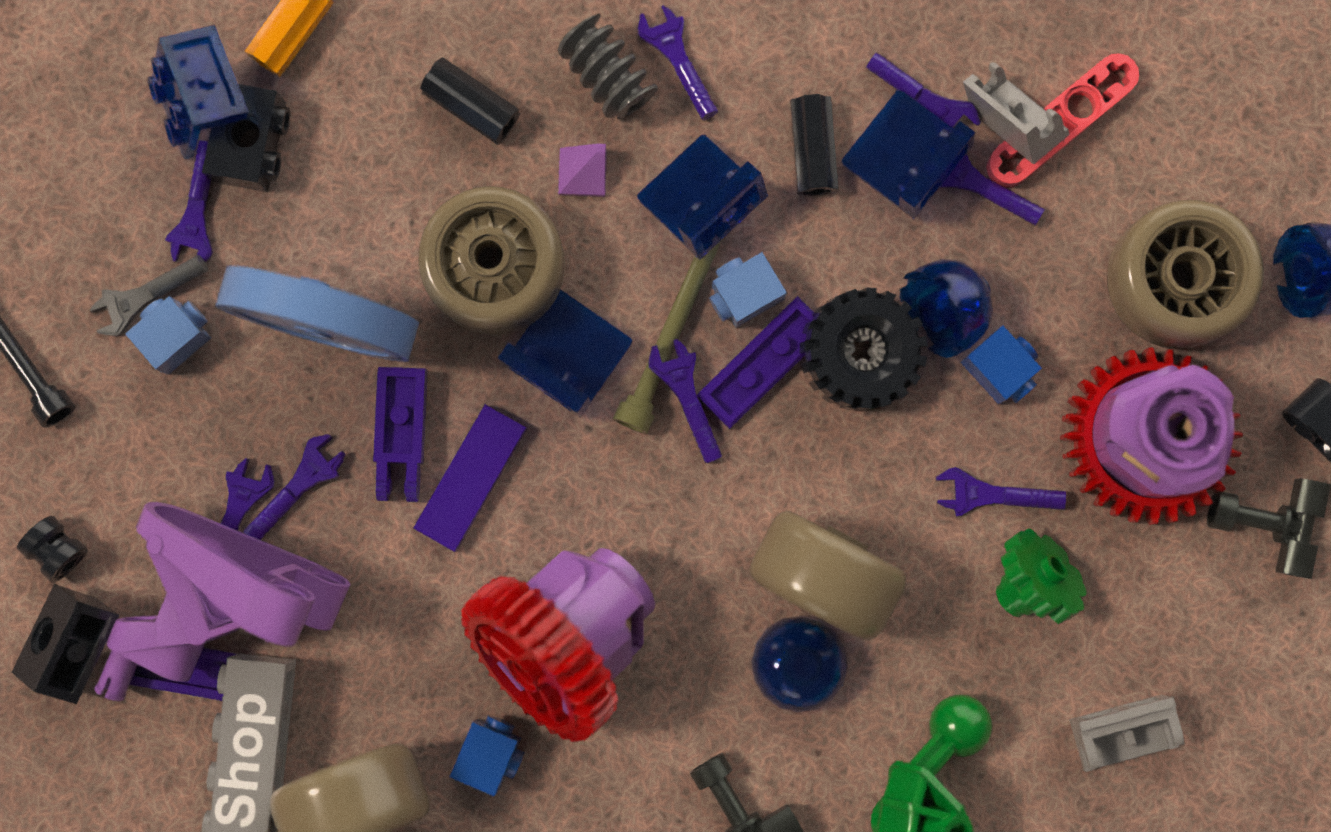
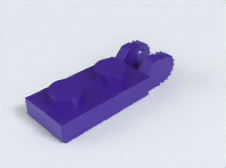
(400, 428)

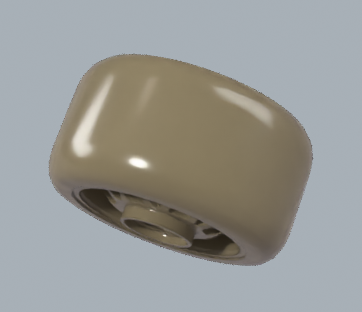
(1212, 251)
(500, 297)
(828, 575)
(356, 795)

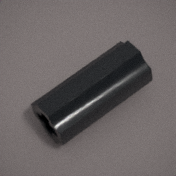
(469, 100)
(814, 145)

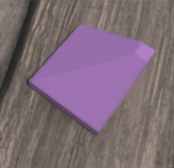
(583, 170)

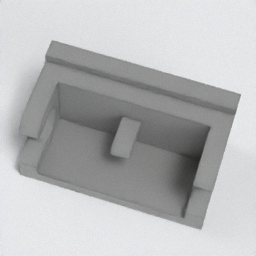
(1015, 115)
(1127, 731)

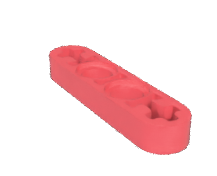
(1076, 126)

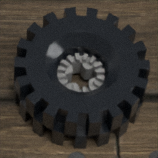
(893, 349)

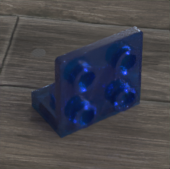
(194, 86)
(908, 153)
(703, 195)
(567, 353)

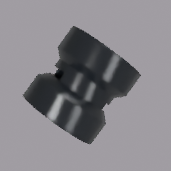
(52, 549)

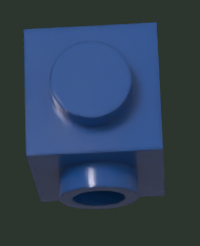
(1004, 366)
(488, 755)

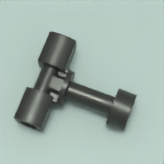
(1289, 526)
(713, 774)

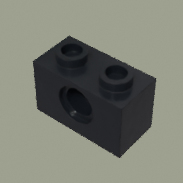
(253, 165)
(65, 644)

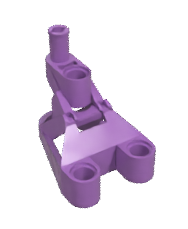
(213, 588)

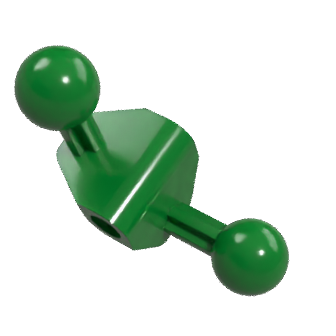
(913, 794)

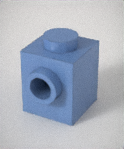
(745, 289)
(169, 333)

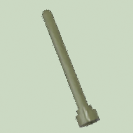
(637, 409)

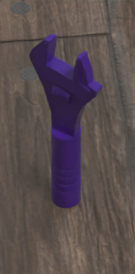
(668, 40)
(944, 108)
(969, 178)
(192, 227)
(679, 377)
(311, 471)
(244, 493)
(974, 493)

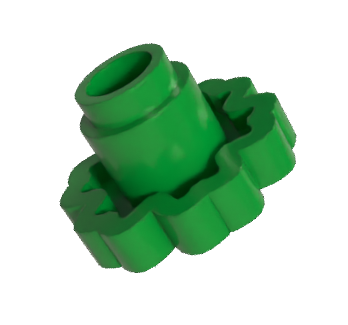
(1039, 579)

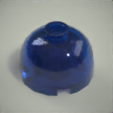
(1307, 269)
(951, 304)
(799, 664)

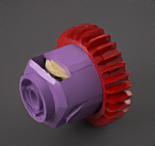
(1153, 436)
(562, 637)

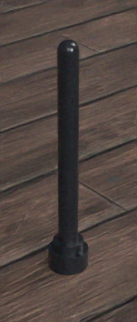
(48, 402)

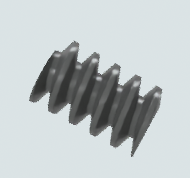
(604, 70)

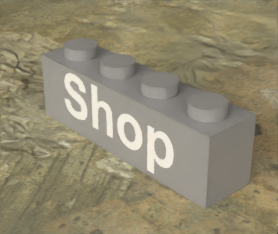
(250, 742)

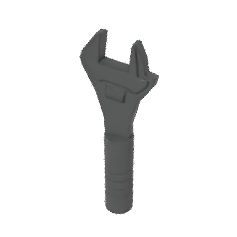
(127, 304)

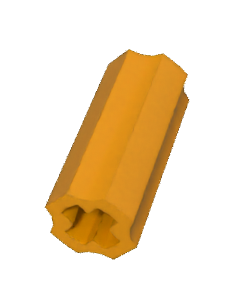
(286, 33)

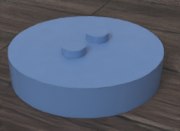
(317, 313)

